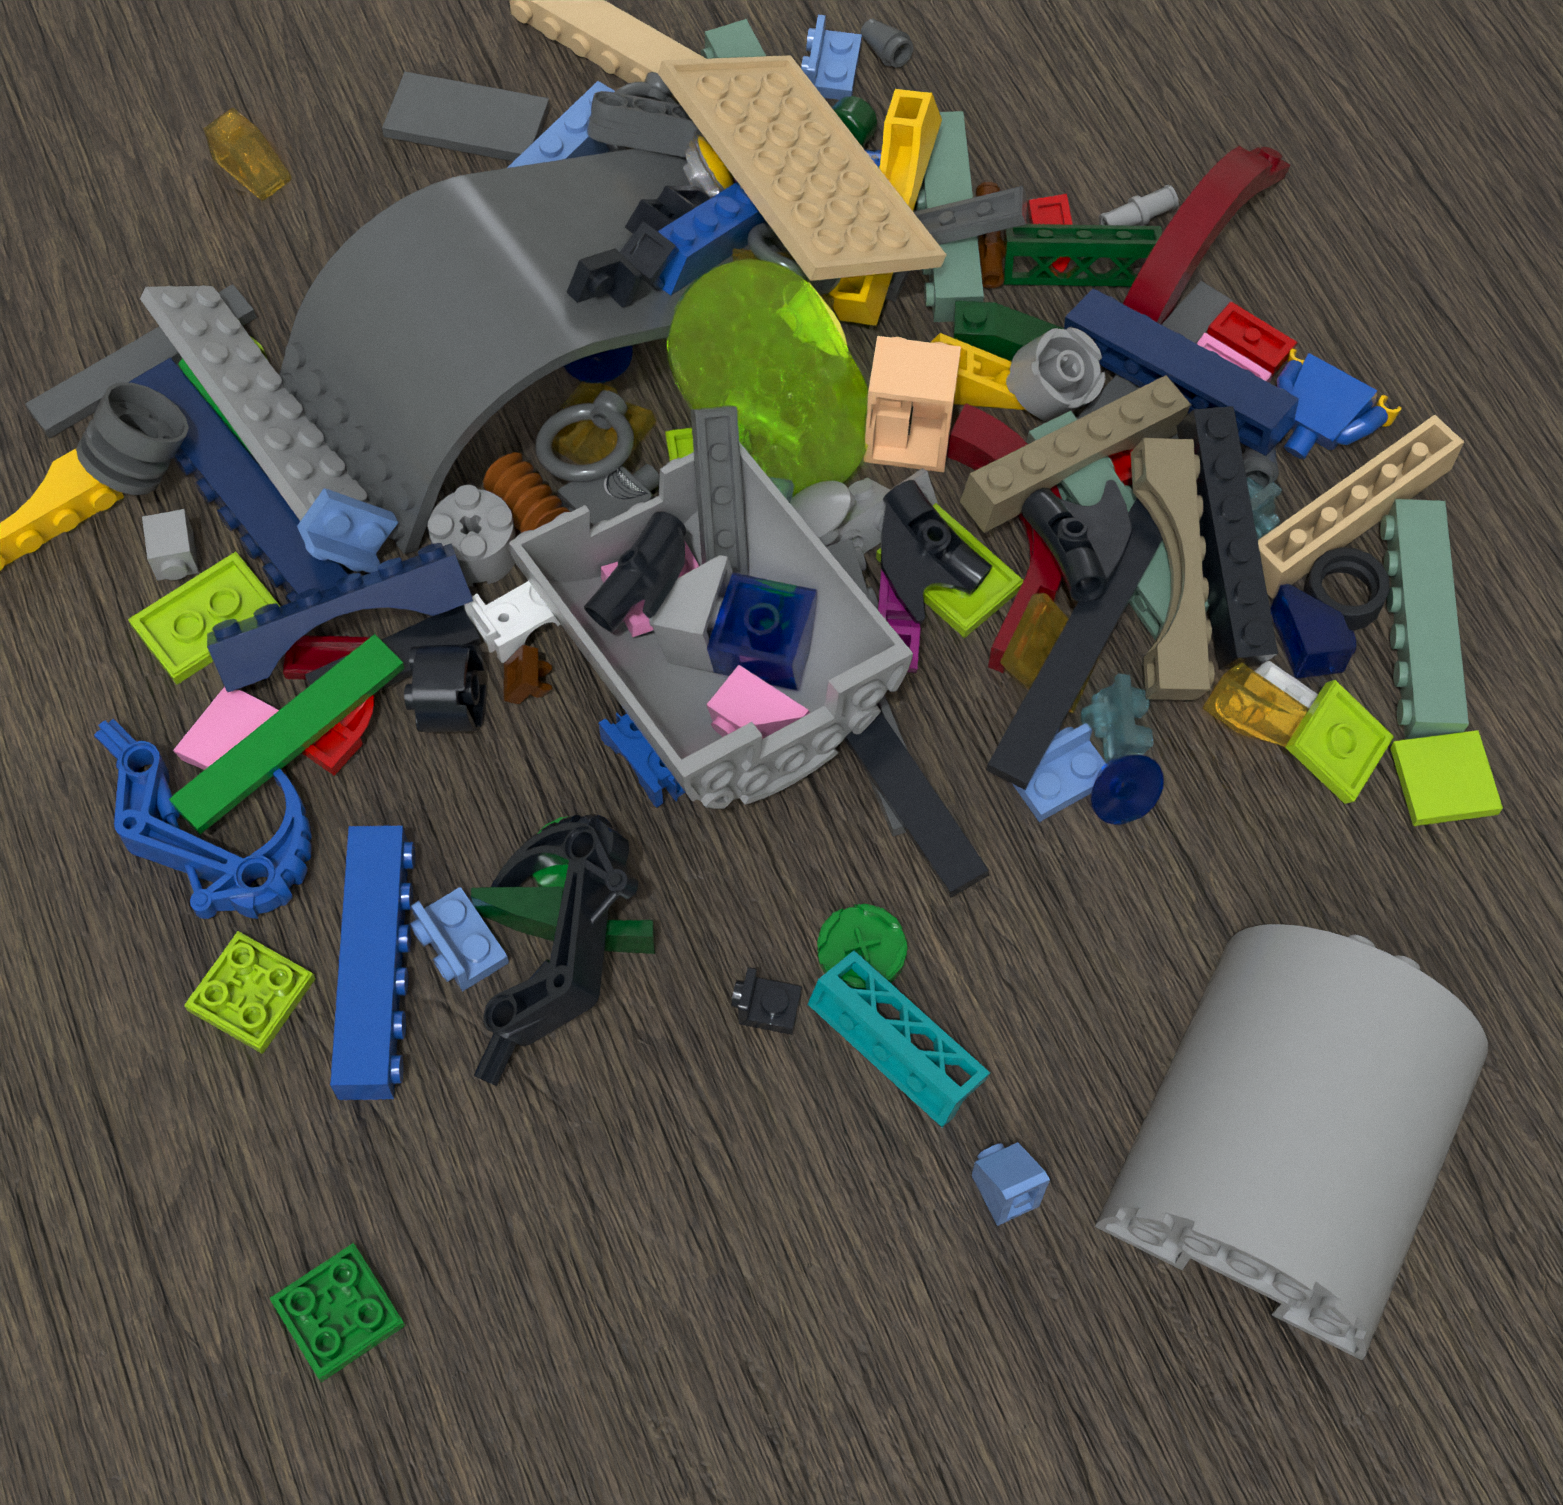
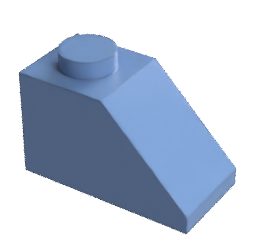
(1009, 1181)

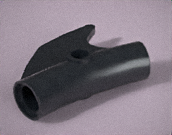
(1082, 539)
(924, 550)
(642, 573)

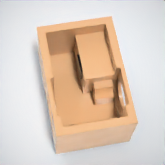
(911, 403)

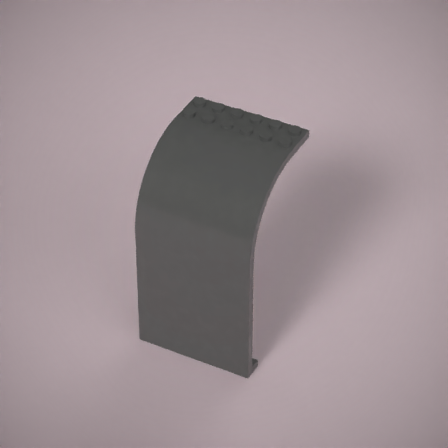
(461, 308)

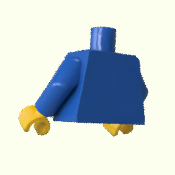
(1330, 405)

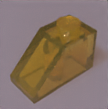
(245, 154)
(1255, 706)

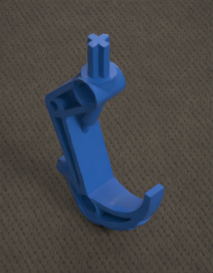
(145, 800)

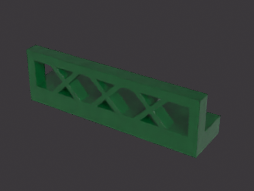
(1077, 242)

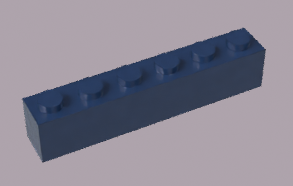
(1146, 351)

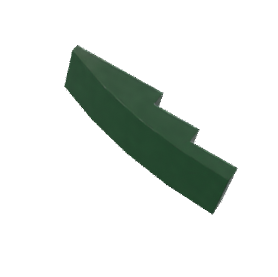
(537, 912)

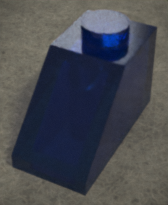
(1311, 633)

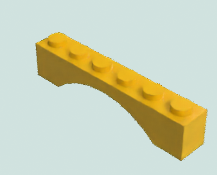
(905, 154)
(56, 507)

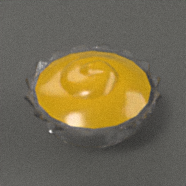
(705, 167)

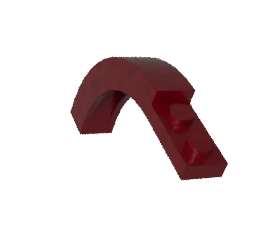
(1198, 224)
(976, 442)

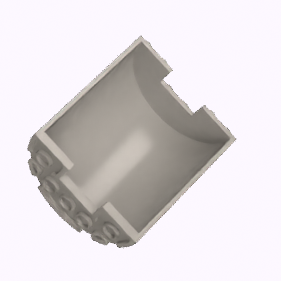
(846, 674)
(1302, 1126)

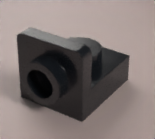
(604, 274)
(766, 1003)

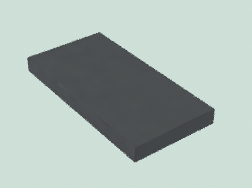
(465, 116)

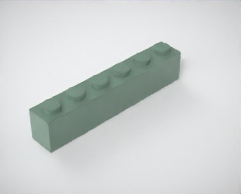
(947, 182)
(1086, 489)
(1424, 619)

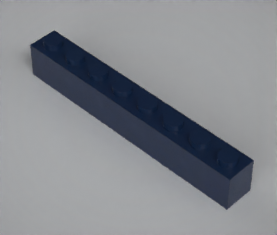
(240, 489)

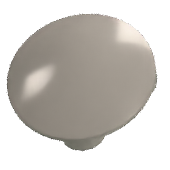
(824, 508)

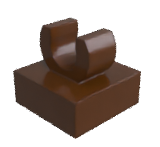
(522, 675)

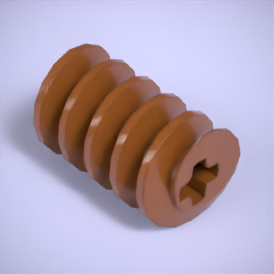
(523, 492)

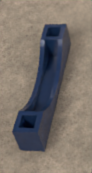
(251, 648)

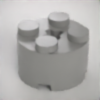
(1056, 373)
(479, 531)

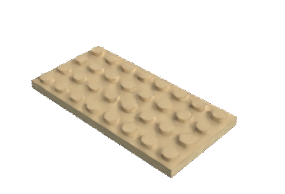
(801, 167)

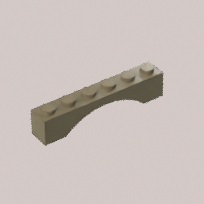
(1167, 486)
(1001, 487)

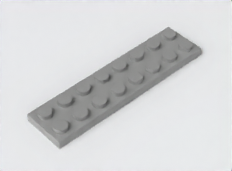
(250, 394)

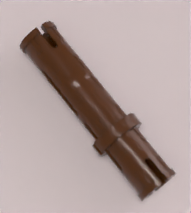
(991, 247)

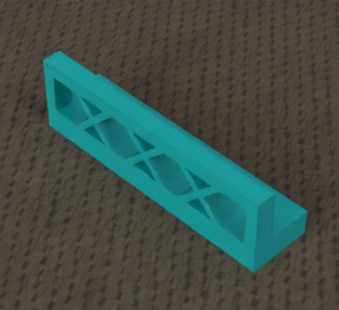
(879, 1039)

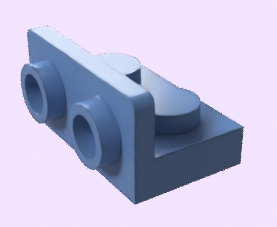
(832, 60)
(346, 530)
(1064, 773)
(460, 939)

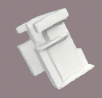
(509, 619)

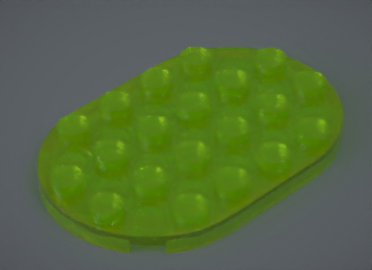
(768, 345)

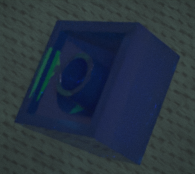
(764, 630)

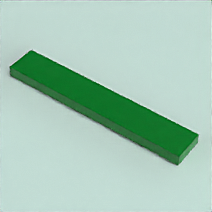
(286, 734)

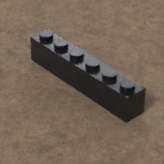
(1232, 557)

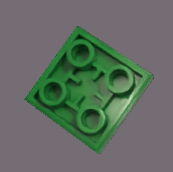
(337, 1312)

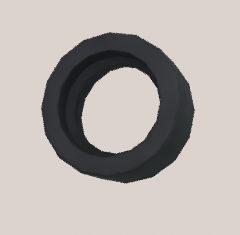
(1357, 564)

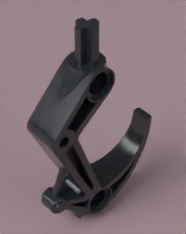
(573, 975)

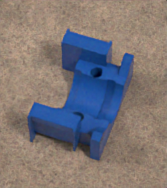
(649, 768)

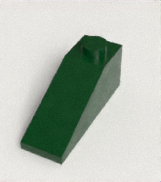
(996, 327)

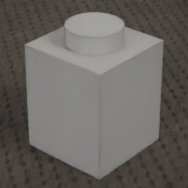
(170, 545)

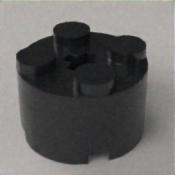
(446, 688)

